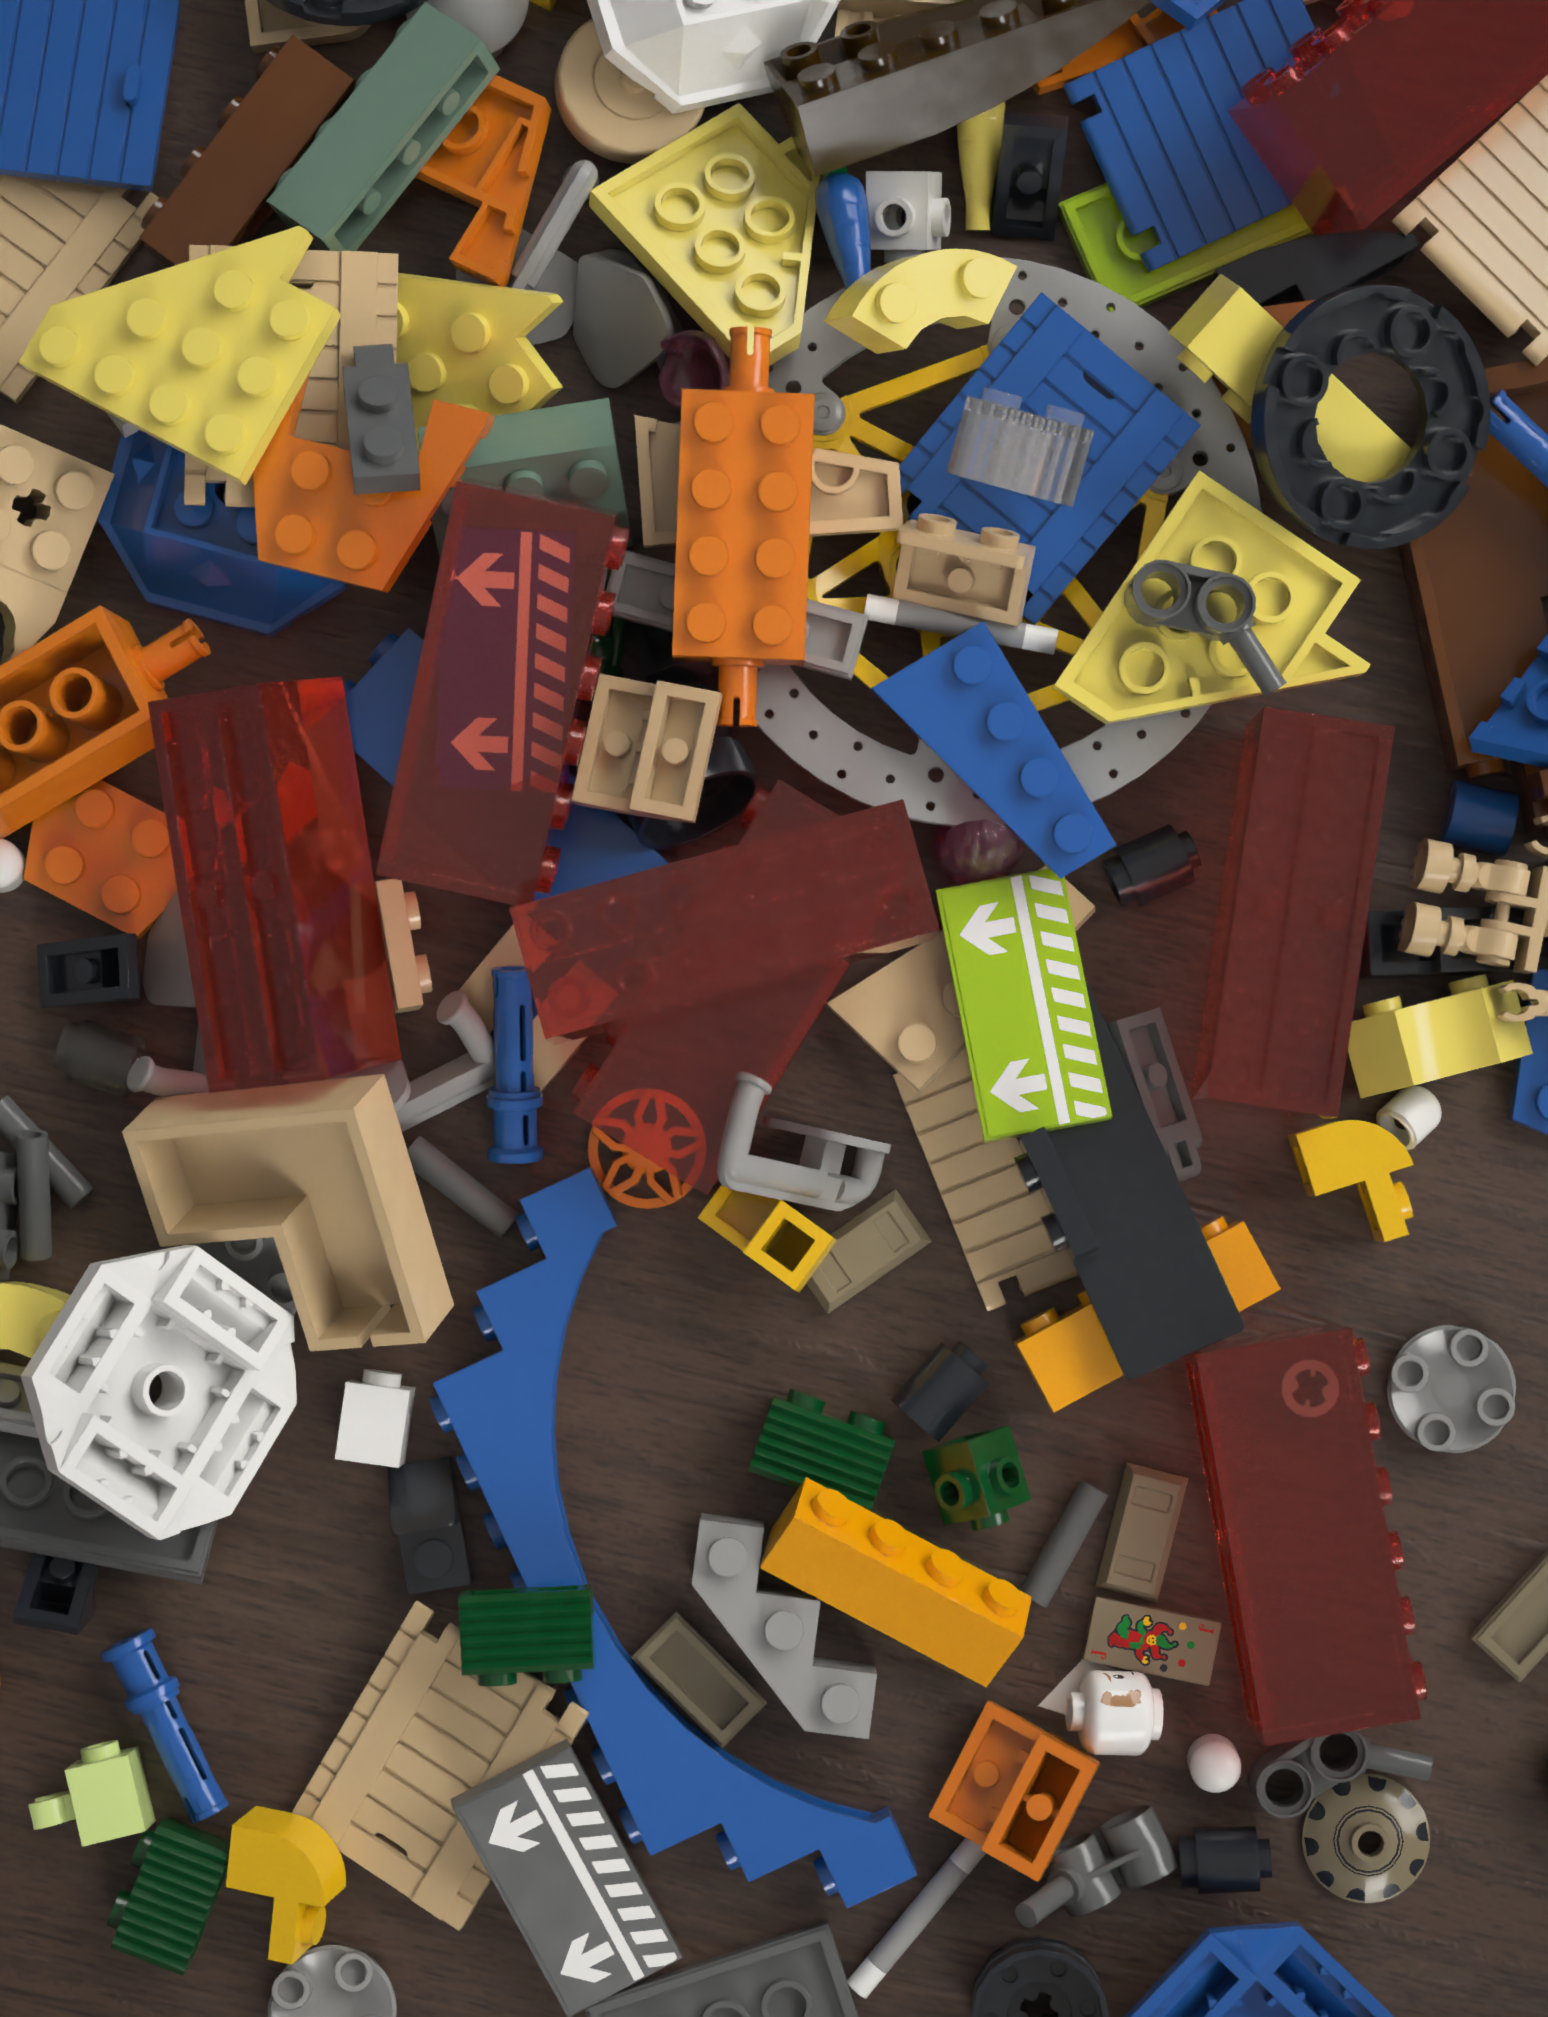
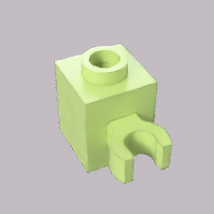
(104, 1795)

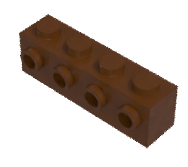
(257, 141)

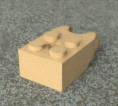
(45, 551)

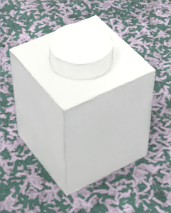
(375, 1419)

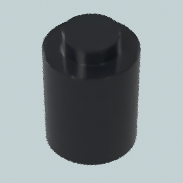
(942, 1389)

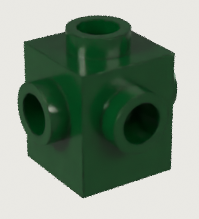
(977, 1478)

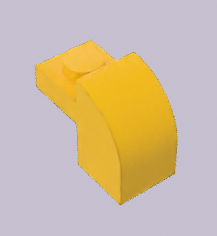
(1362, 1155)
(769, 1234)
(295, 1864)

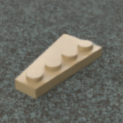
(846, 489)

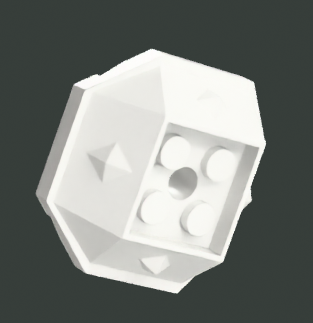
(704, 49)
(221, 1400)

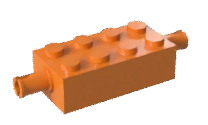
(743, 526)
(81, 708)

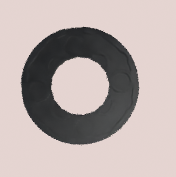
(1451, 427)

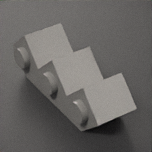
(779, 1631)

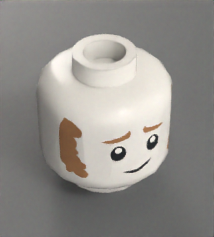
(1115, 1712)

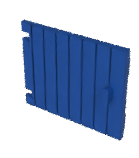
(69, 86)
(1168, 131)
(1131, 446)

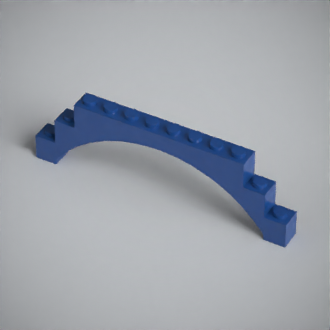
(662, 1763)

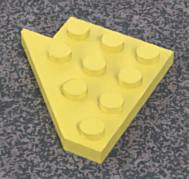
(722, 226)
(472, 345)
(194, 350)
(1148, 671)

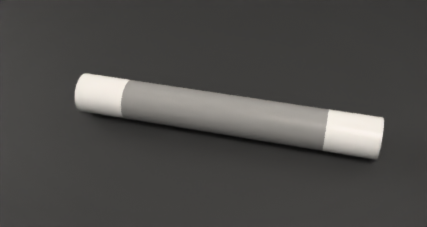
(954, 624)
(915, 1917)

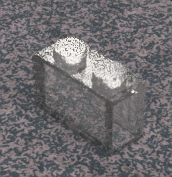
(1020, 448)

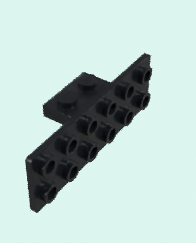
(1129, 1227)

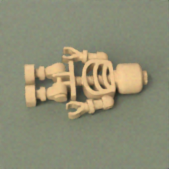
(1495, 939)

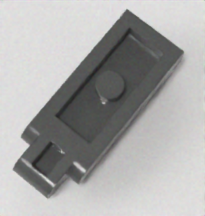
(380, 422)
(1160, 1084)

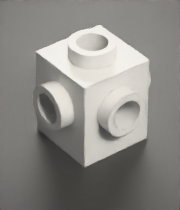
(925, 209)

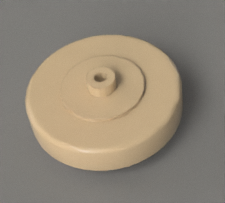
(608, 108)

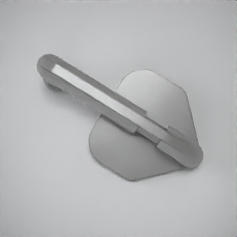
(540, 264)
(620, 317)
(168, 984)
(450, 1082)
(817, 1176)

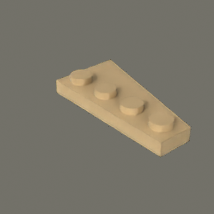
(912, 1007)

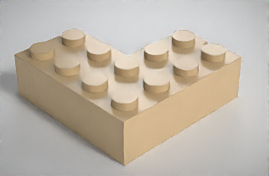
(321, 1176)

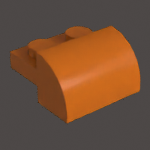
(1014, 1790)

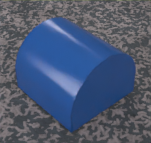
(1480, 818)

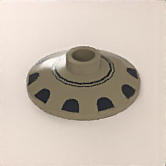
(1345, 1813)

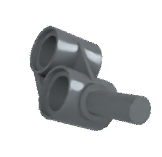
(1189, 613)
(1316, 1776)
(1093, 1863)

